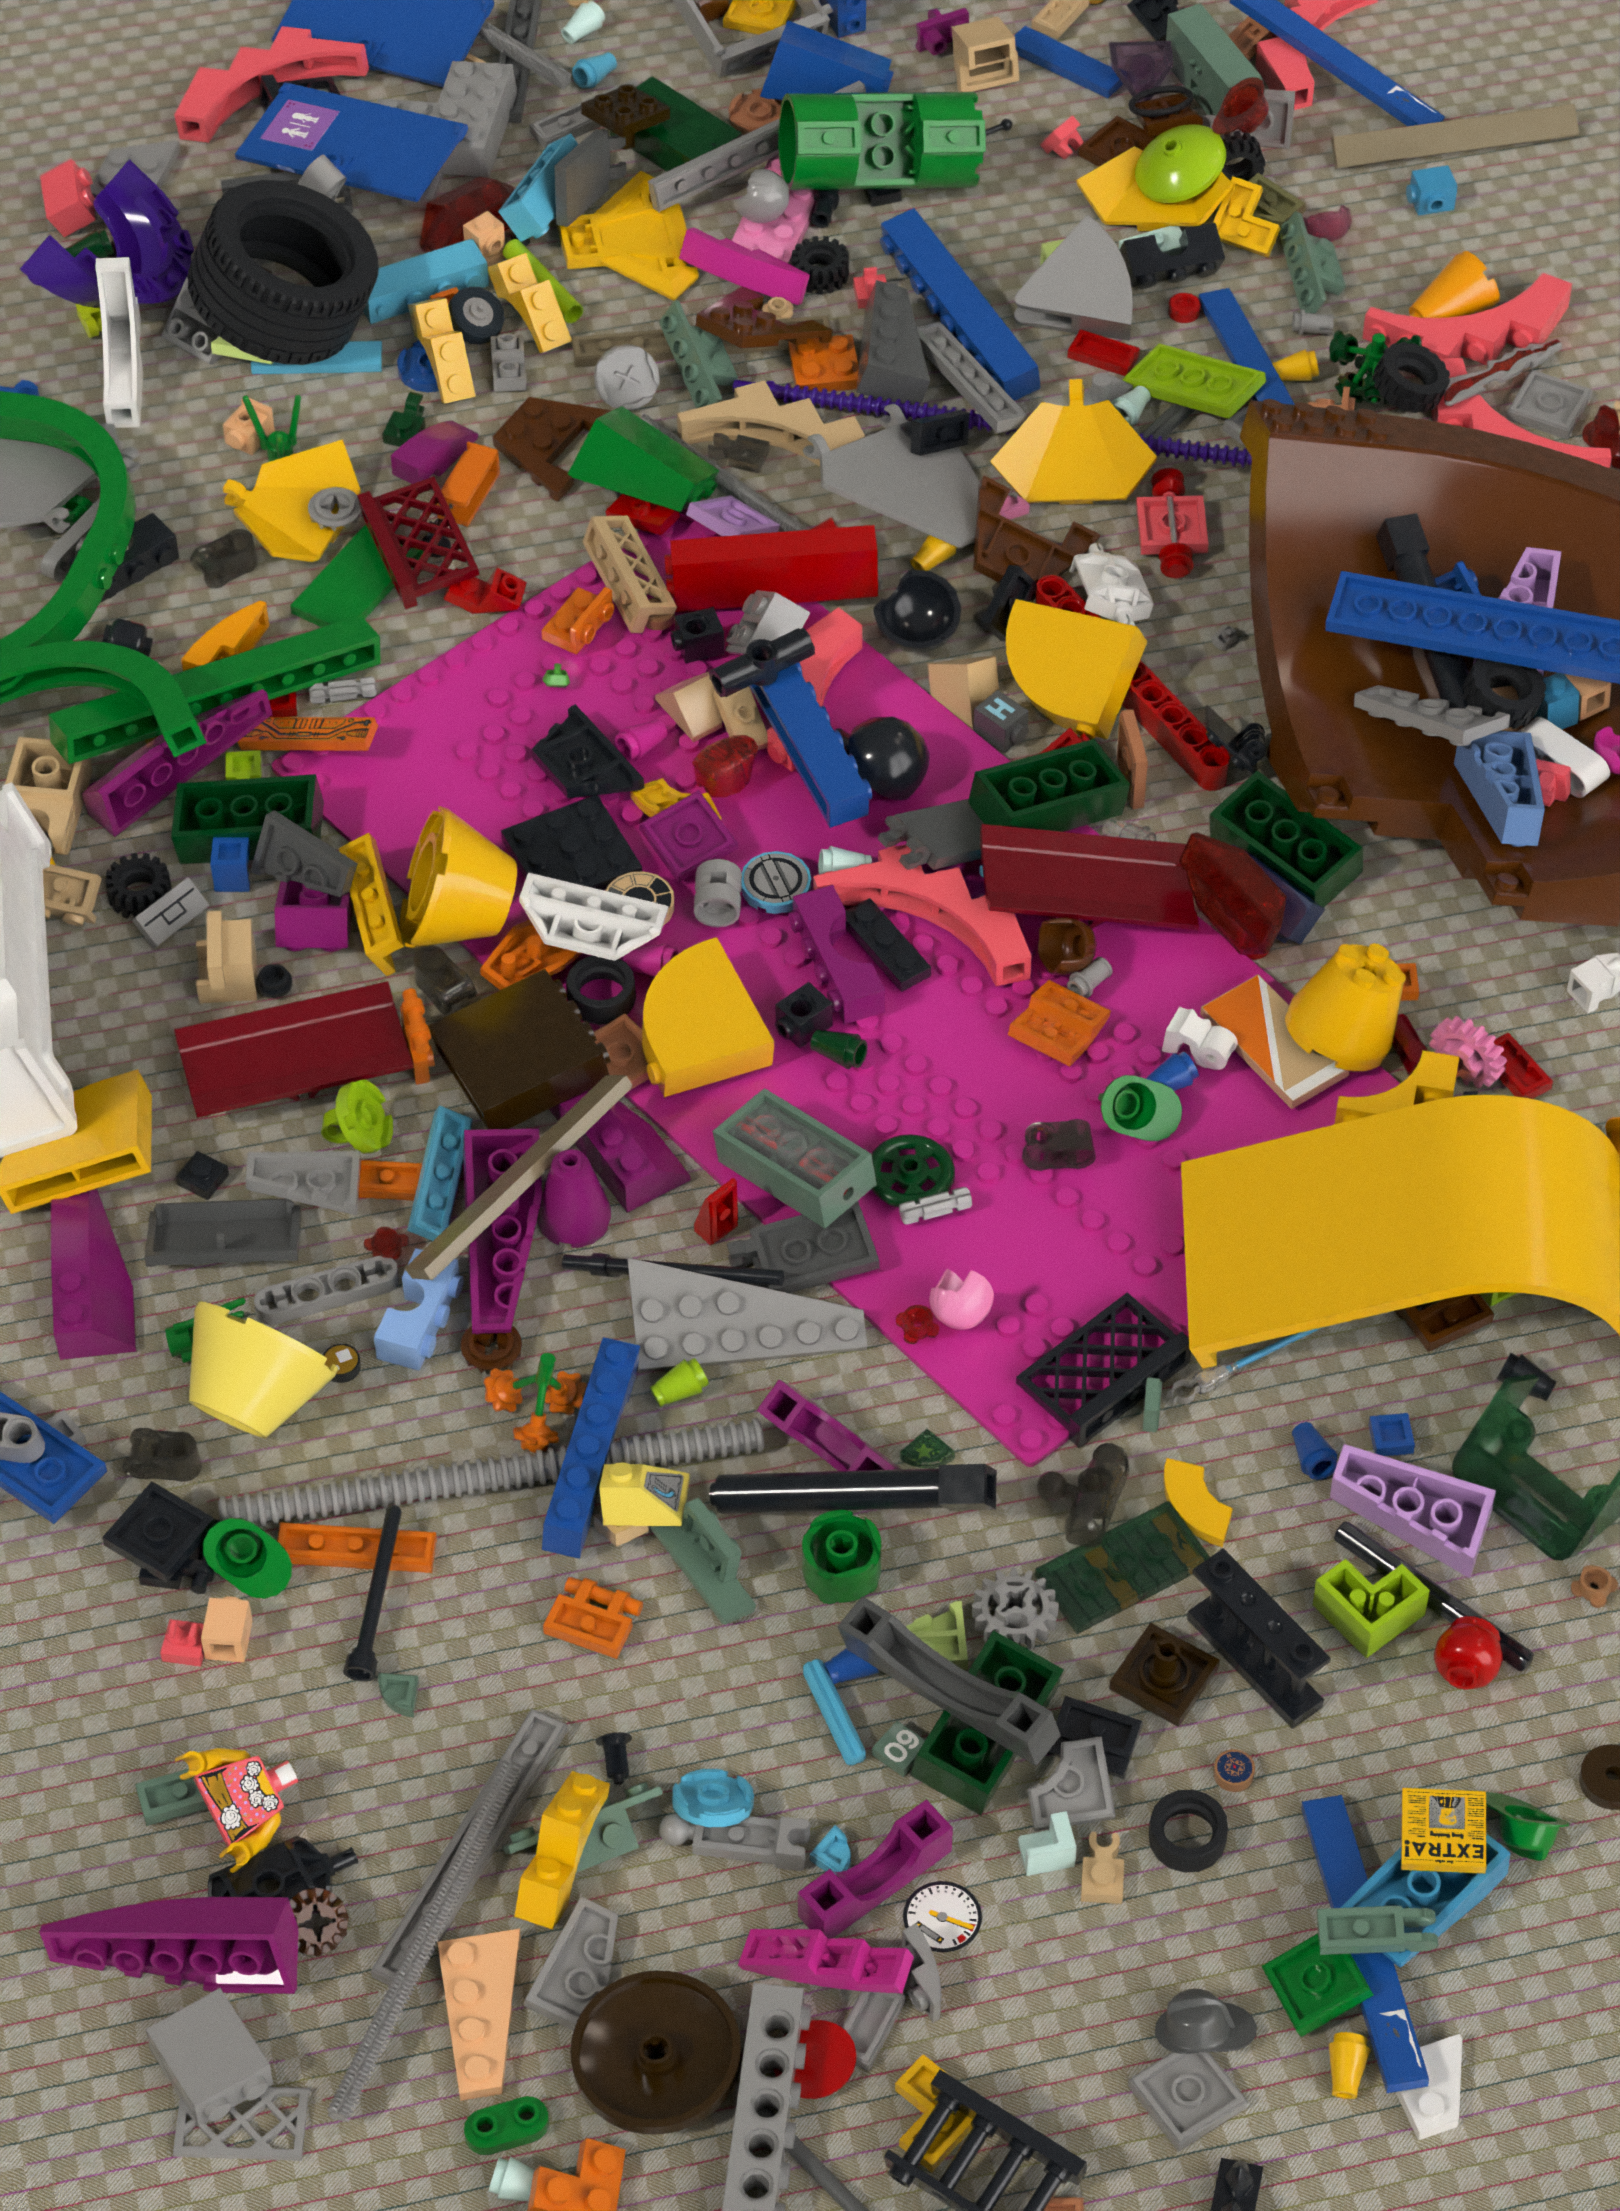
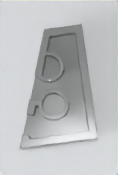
(311, 1178)

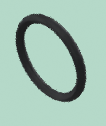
(1158, 90)

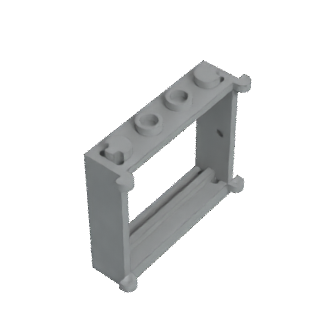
(751, 50)

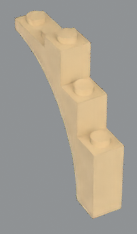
(760, 417)

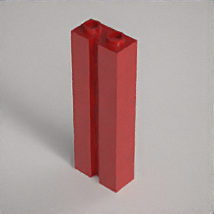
(791, 563)

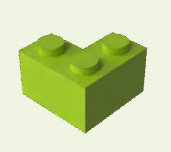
(1368, 1612)

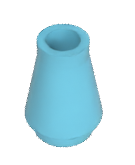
(592, 70)

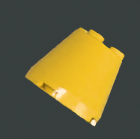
(1349, 1007)

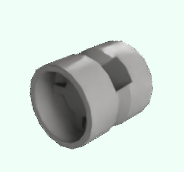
(717, 893)

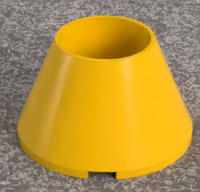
(457, 884)

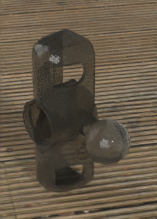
(1093, 1497)

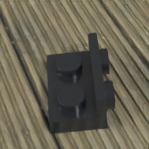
(1153, 15)

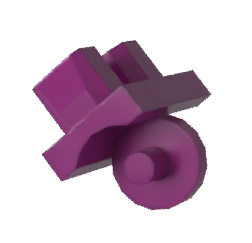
(937, 30)

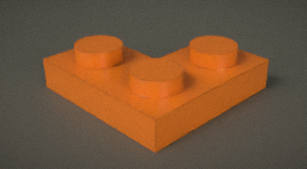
(591, 2189)

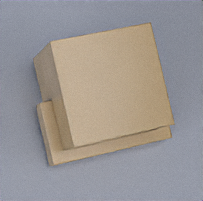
(984, 55)
(227, 961)

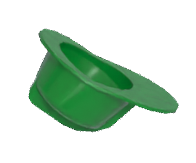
(1140, 1108)
(247, 1557)
(1524, 1827)

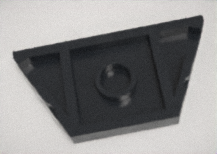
(583, 759)

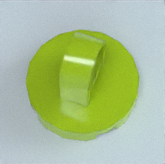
(359, 1118)

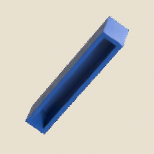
(814, 747)

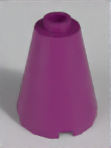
(573, 1202)

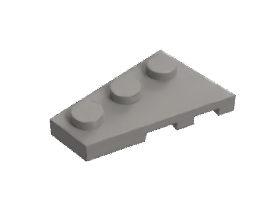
(576, 1965)

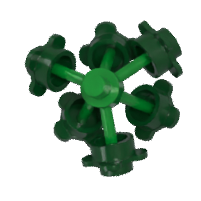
(1345, 349)

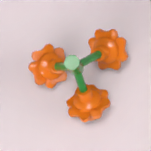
(562, 1395)

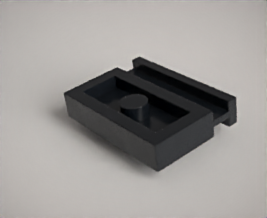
(1084, 1720)

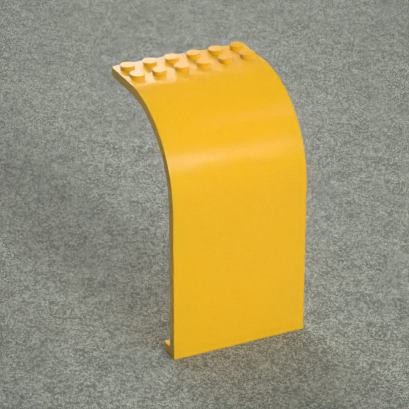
(1400, 1217)

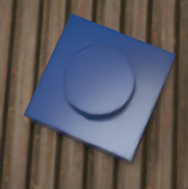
(1391, 1434)

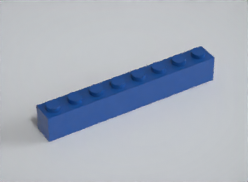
(958, 303)

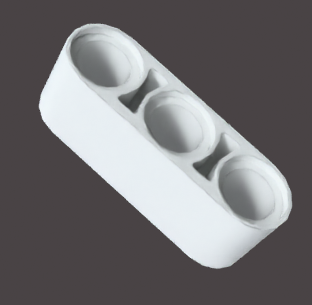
(1557, 746)

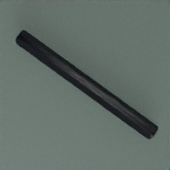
(1438, 1600)

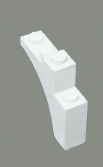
(120, 342)

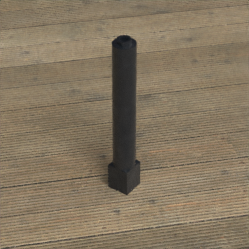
(1405, 552)
(948, 1487)

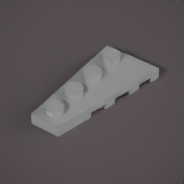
(1430, 715)

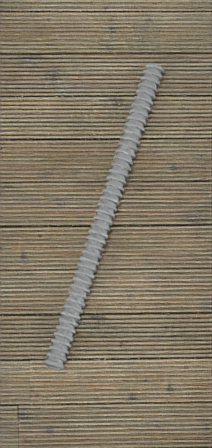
(484, 1474)

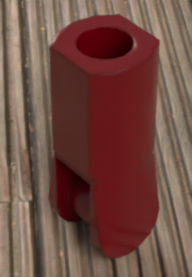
(1407, 1043)

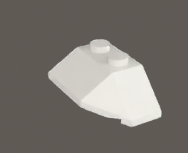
(589, 918)

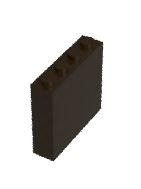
(520, 1051)

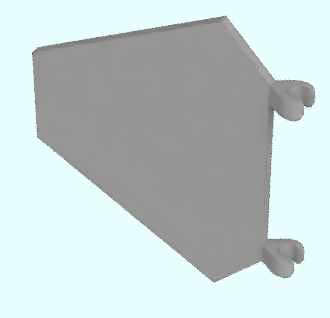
(42, 479)
(925, 491)

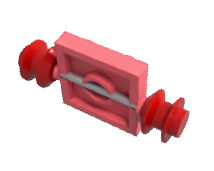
(1172, 523)

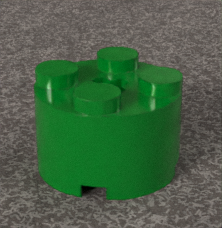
(841, 1557)

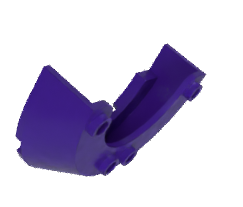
(142, 229)

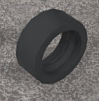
(595, 968)
(1193, 1803)

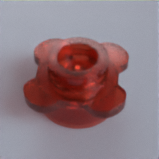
(386, 1243)
(917, 1315)

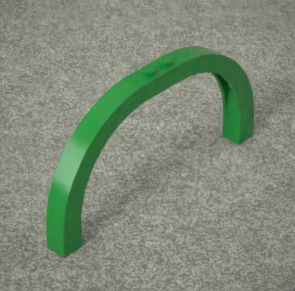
(103, 550)
(108, 668)

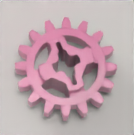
(1478, 1055)

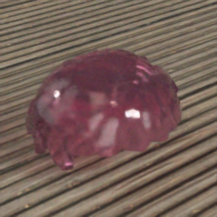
(1329, 224)

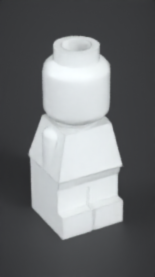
(1595, 980)

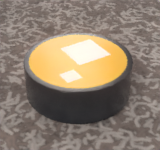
(346, 1359)

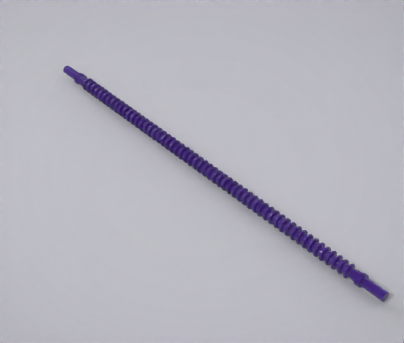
(916, 411)

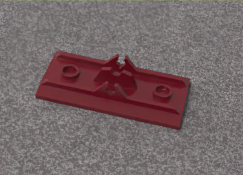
(1086, 877)
(292, 1049)

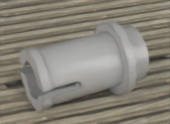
(1312, 323)
(1090, 977)

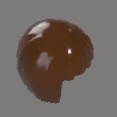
(1066, 945)

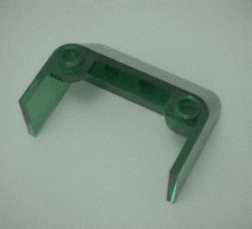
(1525, 1490)

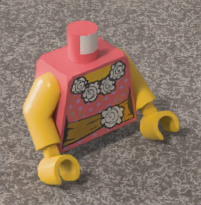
(240, 1797)

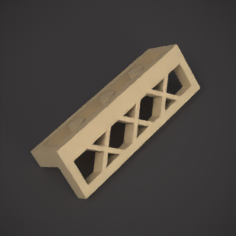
(618, 571)

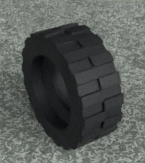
(1421, 364)
(1524, 679)

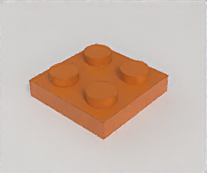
(825, 364)

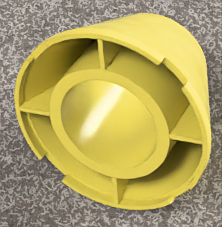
(250, 1371)

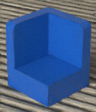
(230, 864)

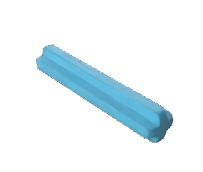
(834, 1712)

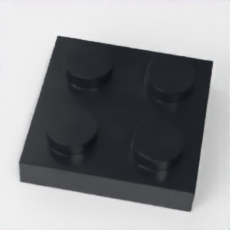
(158, 1531)

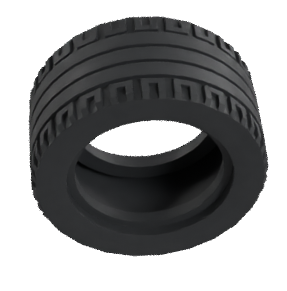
(265, 312)

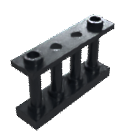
(1258, 1638)
(987, 2120)

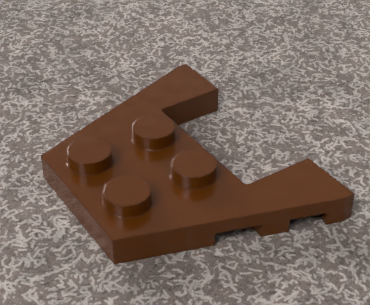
(741, 324)
(539, 435)
(1006, 543)

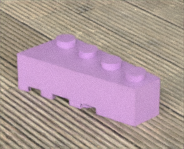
(1534, 579)
(1415, 1504)

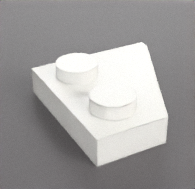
(1437, 2105)

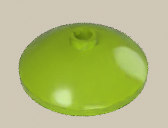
(1180, 163)

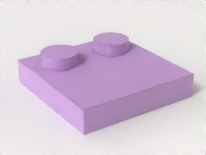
(730, 517)

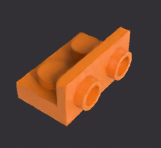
(579, 619)

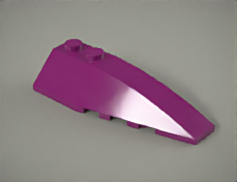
(153, 772)
(628, 1155)
(502, 1250)
(89, 1281)
(203, 1940)

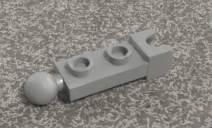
(750, 1840)

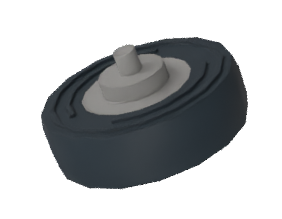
(476, 314)

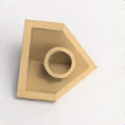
(963, 684)
(692, 706)

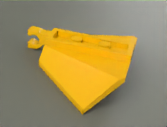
(1119, 201)
(1074, 453)
(279, 502)

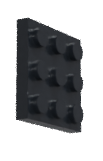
(572, 845)

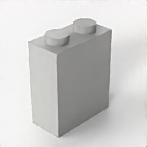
(210, 2057)

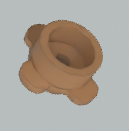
(1594, 1576)

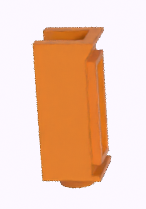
(471, 482)

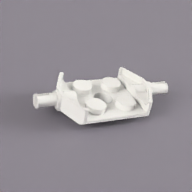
(1113, 586)

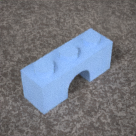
(411, 1335)

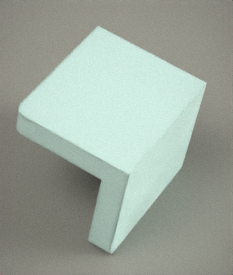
(1049, 1849)

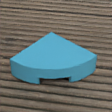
(832, 1852)

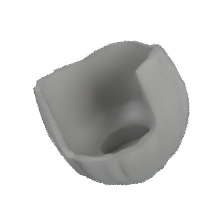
(765, 198)

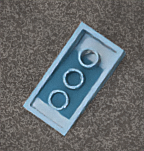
(1444, 1892)

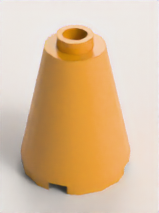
(1457, 290)

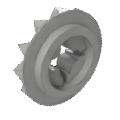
(323, 502)

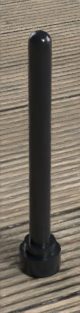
(361, 1662)

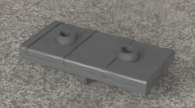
(223, 1232)

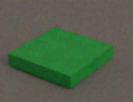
(1315, 1985)

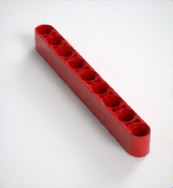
(1154, 704)

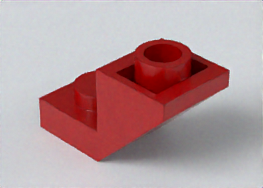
(497, 594)

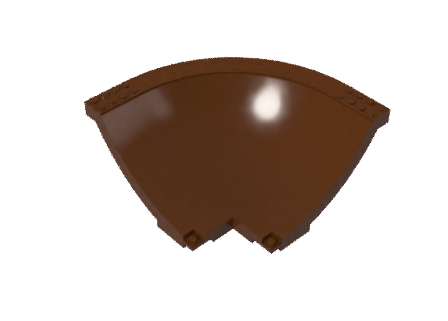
(1482, 498)

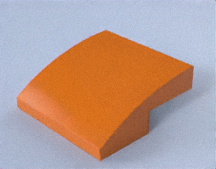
(1059, 1023)

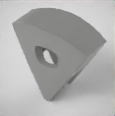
(1080, 287)

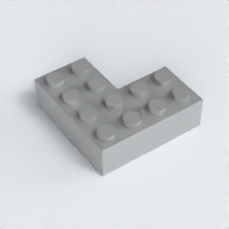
(477, 97)

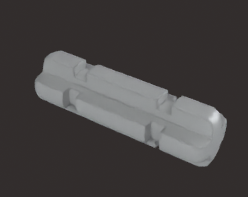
(342, 690)
(935, 1205)

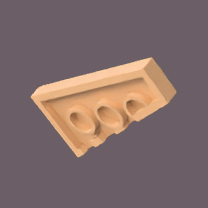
(479, 1997)

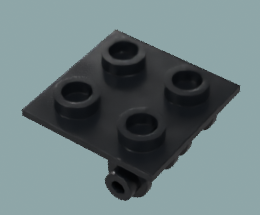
(1246, 746)

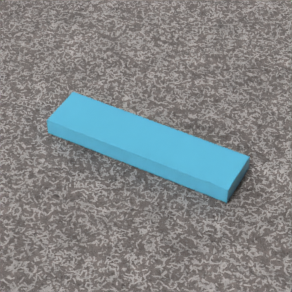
(354, 357)
(439, 1174)

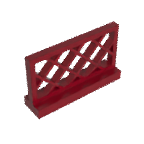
(394, 555)

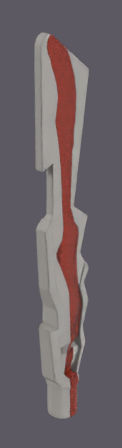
(1501, 370)

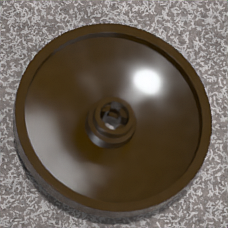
(660, 2019)

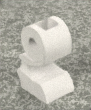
(1208, 1043)

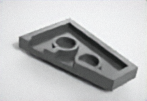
(301, 857)

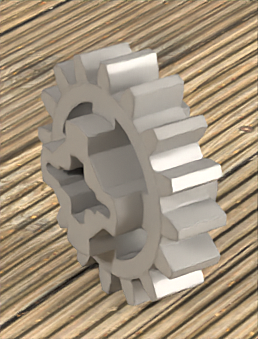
(1014, 1608)

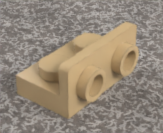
(70, 894)

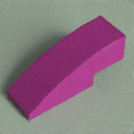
(431, 451)

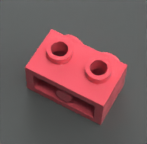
(68, 197)

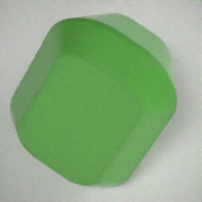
(556, 677)

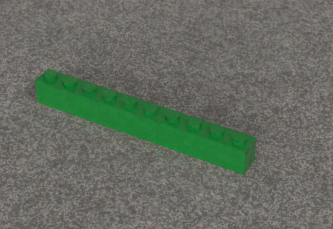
(276, 668)

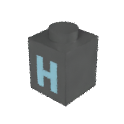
(1001, 721)

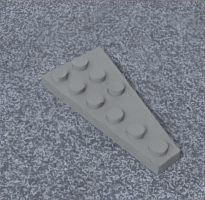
(730, 1321)

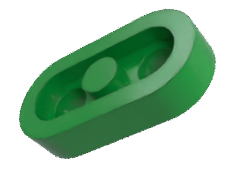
(508, 2128)

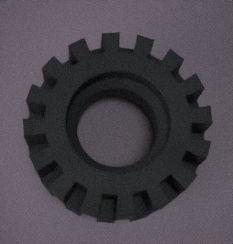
(1245, 147)
(822, 252)
(136, 871)

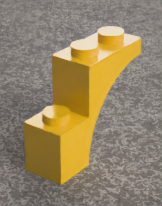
(533, 301)
(443, 347)
(1430, 1081)
(562, 1837)

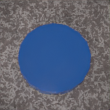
(416, 369)

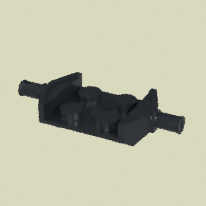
(291, 1863)

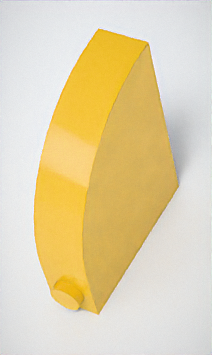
(1072, 664)
(701, 1022)
(105, 1149)

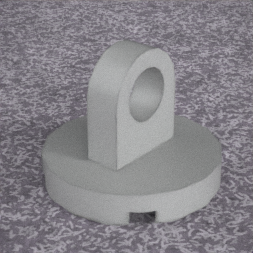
(626, 377)

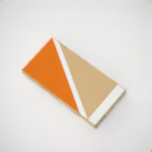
(1258, 1022)

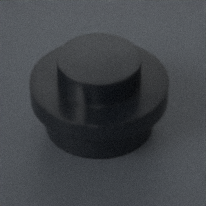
(274, 981)

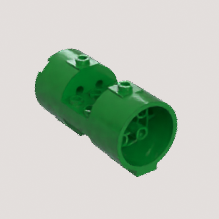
(880, 140)

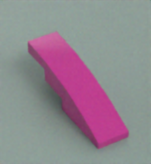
(744, 267)
(825, 1962)

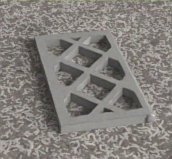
(260, 2149)

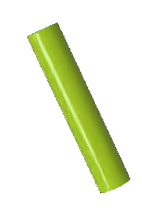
(569, 306)

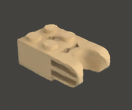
(50, 788)

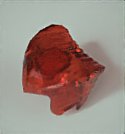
(725, 765)

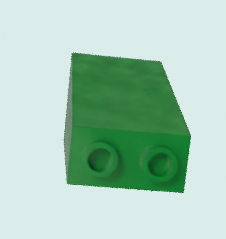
(642, 462)

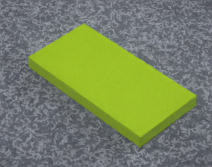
(1196, 380)

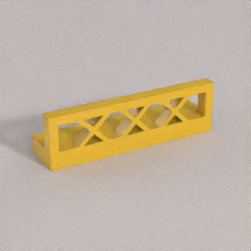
(373, 903)

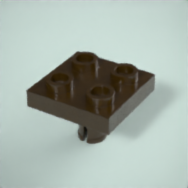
(625, 112)
(1164, 1674)

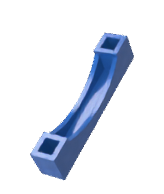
(589, 1446)

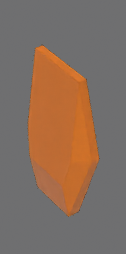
(523, 955)

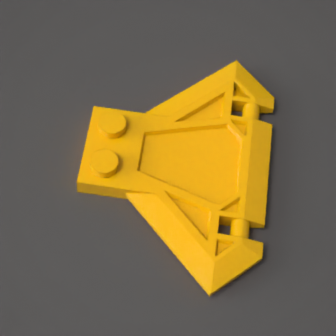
(632, 240)

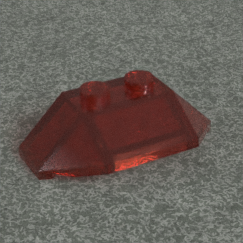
(450, 211)
(1234, 893)

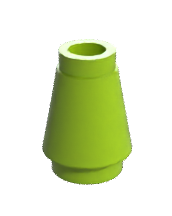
(680, 1383)

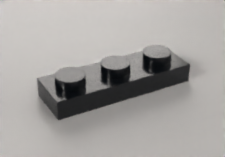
(886, 945)

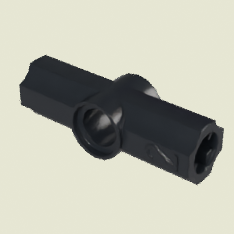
(762, 662)

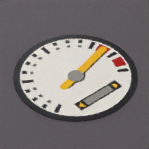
(945, 1915)

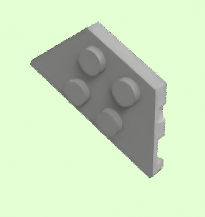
(151, 159)

